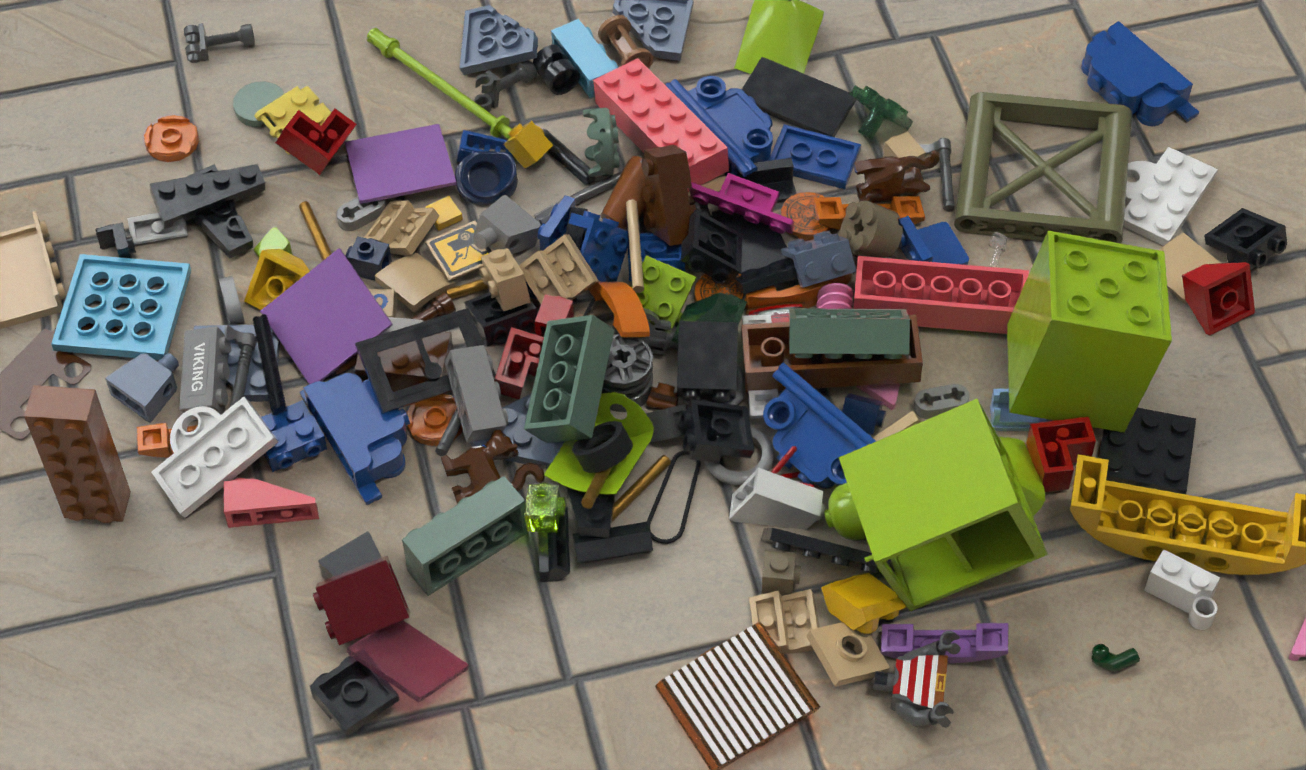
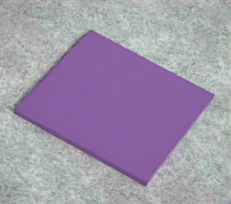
(400, 163)
(325, 317)

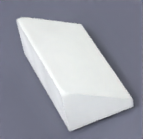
(150, 229)

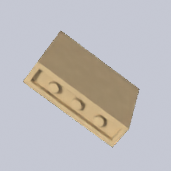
(28, 275)

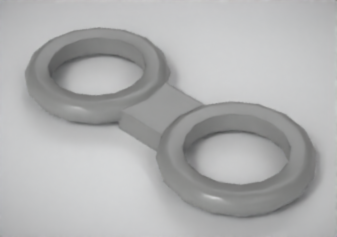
(758, 437)

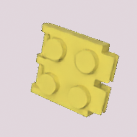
(287, 105)

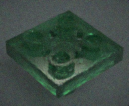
(880, 110)

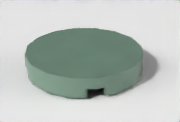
(252, 99)

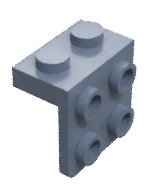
(820, 258)

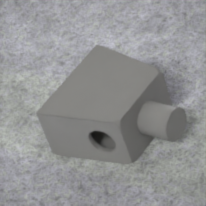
(506, 226)

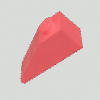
(259, 503)

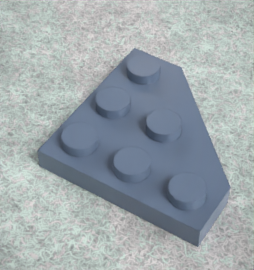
(658, 24)
(494, 41)
(255, 386)
(529, 446)

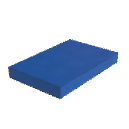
(817, 155)

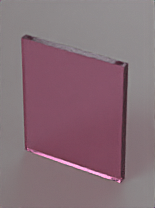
(408, 659)

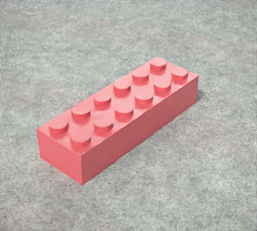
(658, 118)
(940, 292)

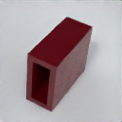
(361, 600)

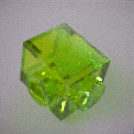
(543, 507)

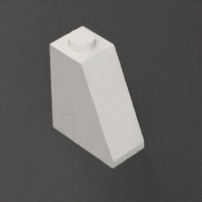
(776, 502)

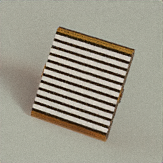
(737, 697)

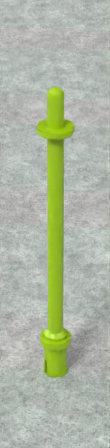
(391, 48)

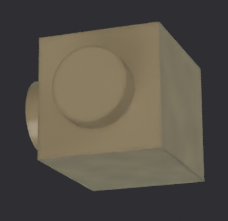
(780, 572)

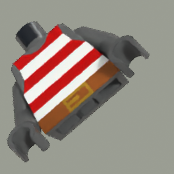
(920, 683)

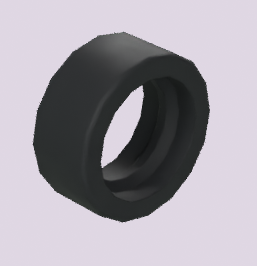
(605, 449)

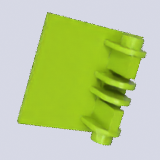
(664, 289)

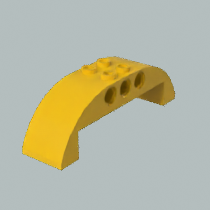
(1197, 529)

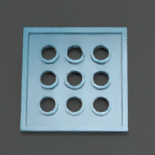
(118, 271)

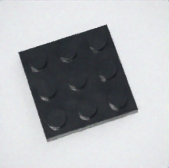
(1151, 451)

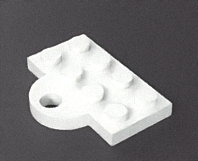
(1164, 194)
(211, 453)

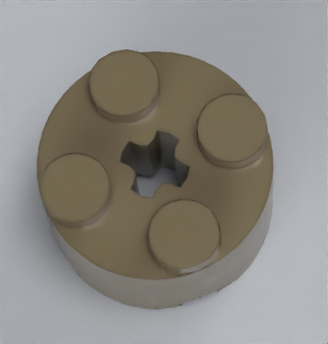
(871, 229)

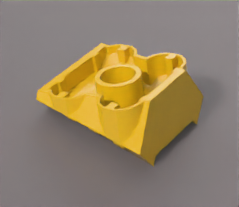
(862, 602)

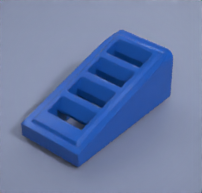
(471, 142)

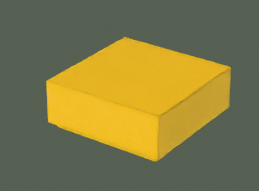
(448, 213)

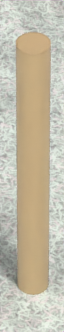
(634, 246)

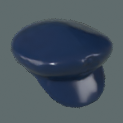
(486, 177)

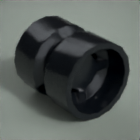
(556, 69)

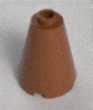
(627, 188)

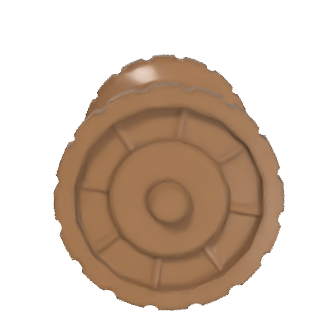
(616, 33)

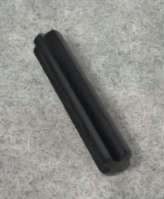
(569, 159)

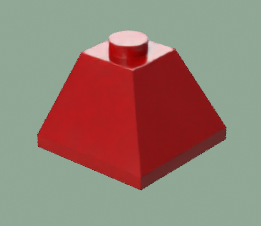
(1219, 294)

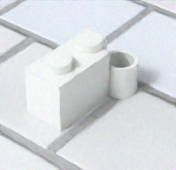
(1185, 588)

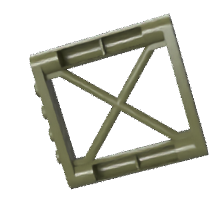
(984, 116)

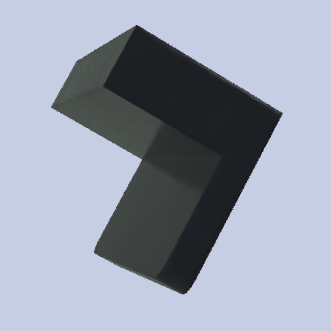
(774, 175)

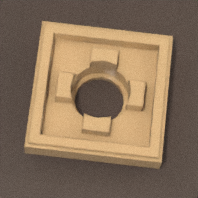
(841, 665)

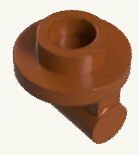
(662, 396)

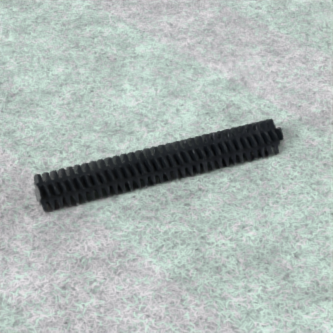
(269, 364)

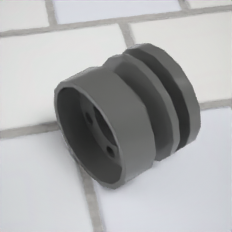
(629, 370)

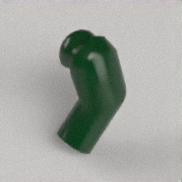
(1111, 661)

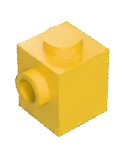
(527, 143)

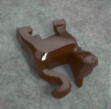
(887, 177)
(481, 469)

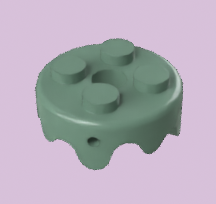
(605, 151)

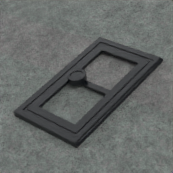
(432, 371)

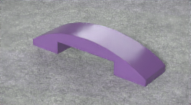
(984, 643)

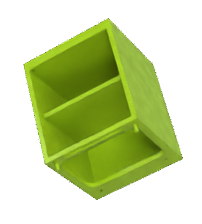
(1088, 331)
(942, 506)

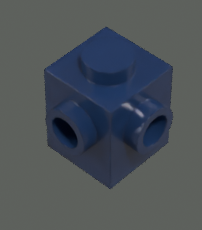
(368, 256)
(864, 412)

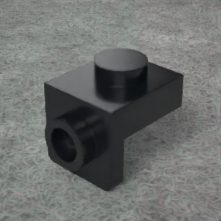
(115, 236)

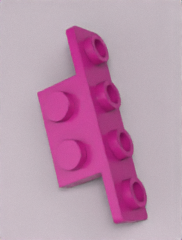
(746, 199)

